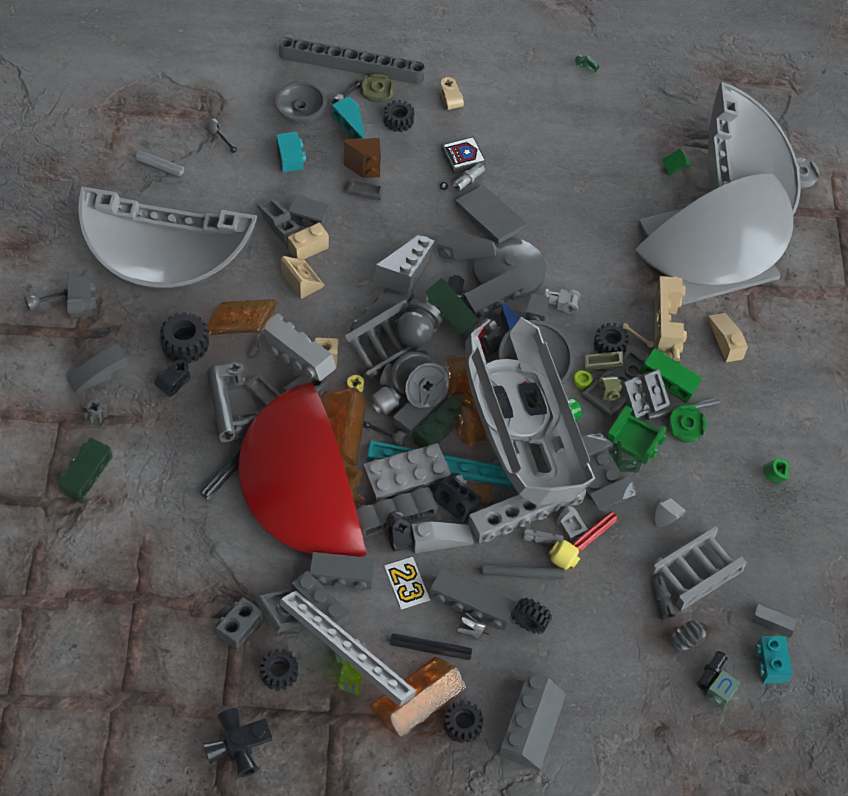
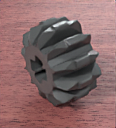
(688, 636)

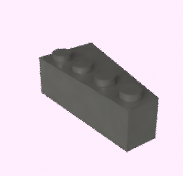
(405, 265)

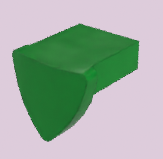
(676, 161)

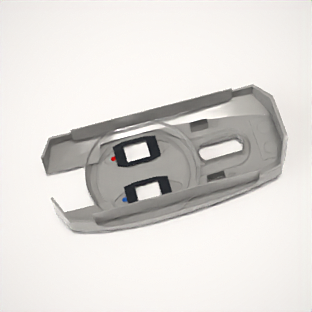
(548, 426)

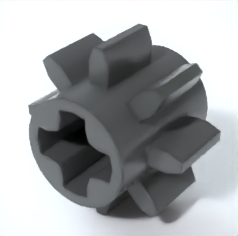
(95, 411)

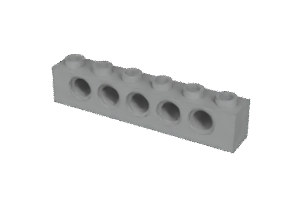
(513, 506)

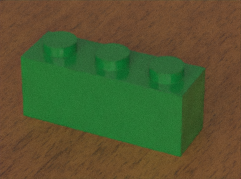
(676, 378)

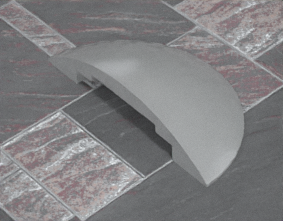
(748, 143)
(724, 234)
(157, 243)

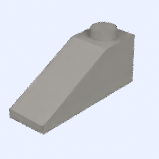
(440, 535)

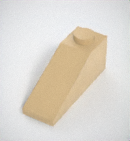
(728, 337)

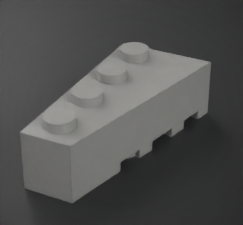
(297, 349)

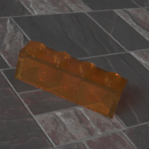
(346, 416)
(434, 686)

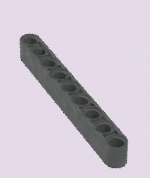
(351, 60)

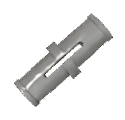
(468, 176)

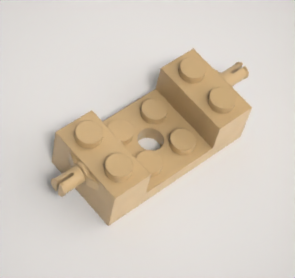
(668, 334)

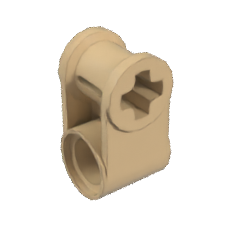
(450, 94)

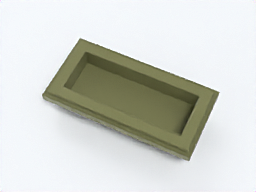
(603, 361)

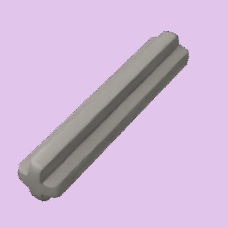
(159, 163)

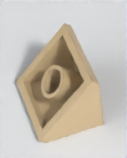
(300, 276)

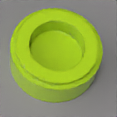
(582, 380)

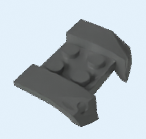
(609, 484)

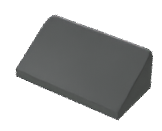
(774, 620)

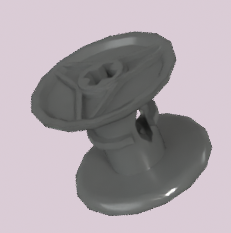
(419, 379)

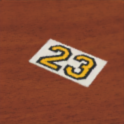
(407, 583)

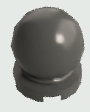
(418, 323)

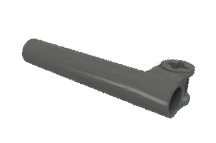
(220, 380)

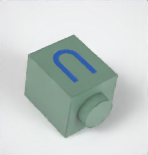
(722, 689)

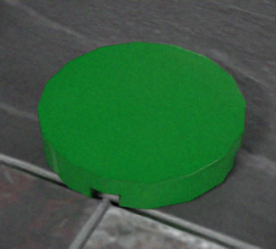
(687, 423)

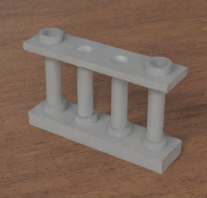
(701, 586)

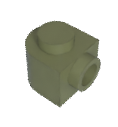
(610, 387)

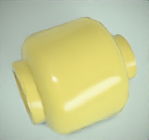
(564, 554)

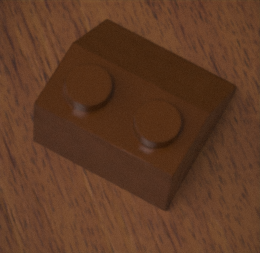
(363, 156)

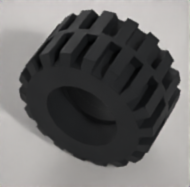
(182, 325)

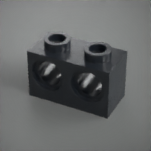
(456, 498)

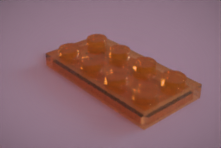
(241, 316)

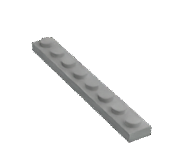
(348, 648)

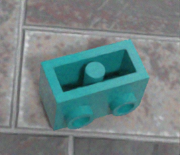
(773, 659)

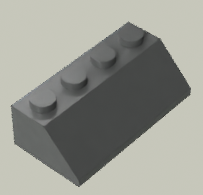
(533, 721)

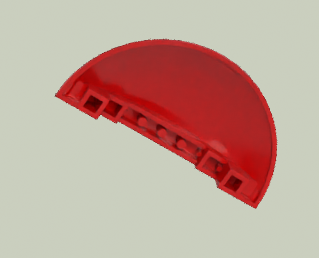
(298, 478)

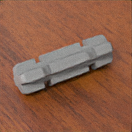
(542, 537)

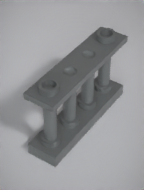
(368, 329)

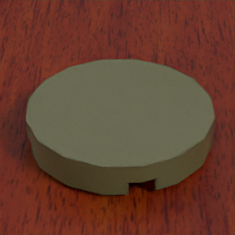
(377, 88)

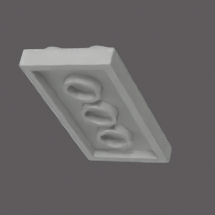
(406, 471)

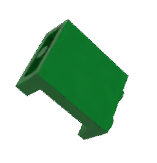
(636, 436)

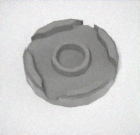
(808, 172)

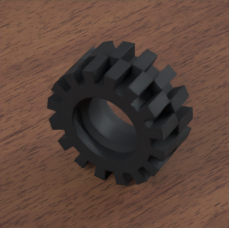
(399, 108)
(614, 332)
(531, 615)
(279, 681)
(463, 709)

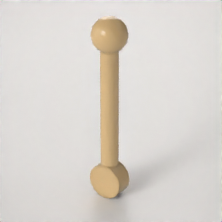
(650, 344)

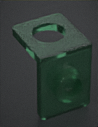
(617, 457)

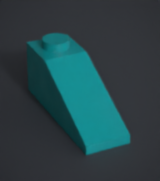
(349, 118)

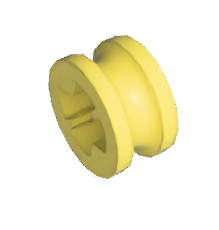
(355, 378)

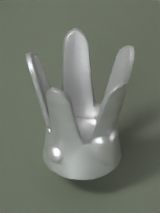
(477, 626)

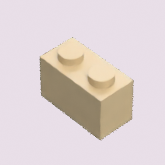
(308, 242)

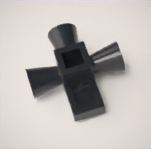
(238, 741)

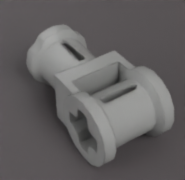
(564, 300)

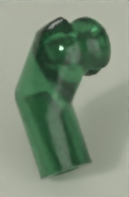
(586, 61)

